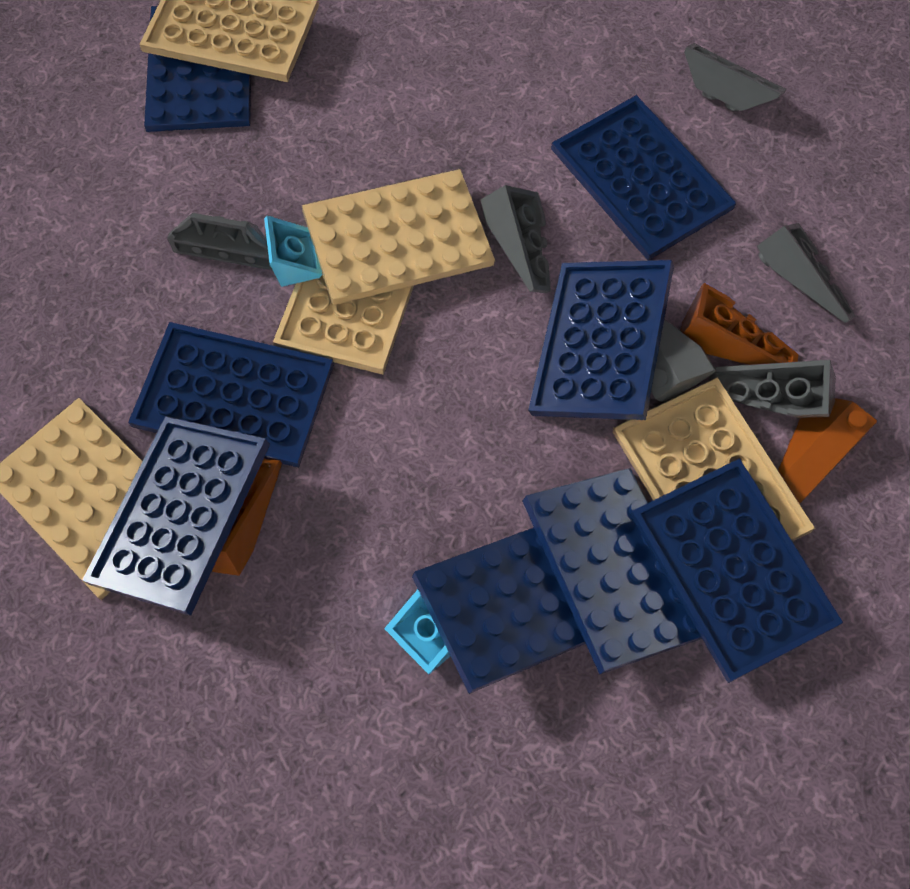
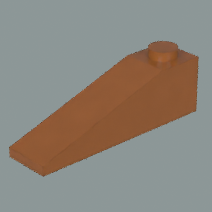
(729, 334)
(821, 445)
(249, 521)

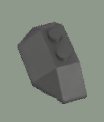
(728, 81)
(221, 240)

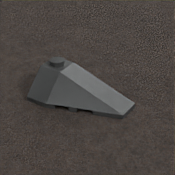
(515, 221)
(792, 257)
(679, 364)
(784, 388)

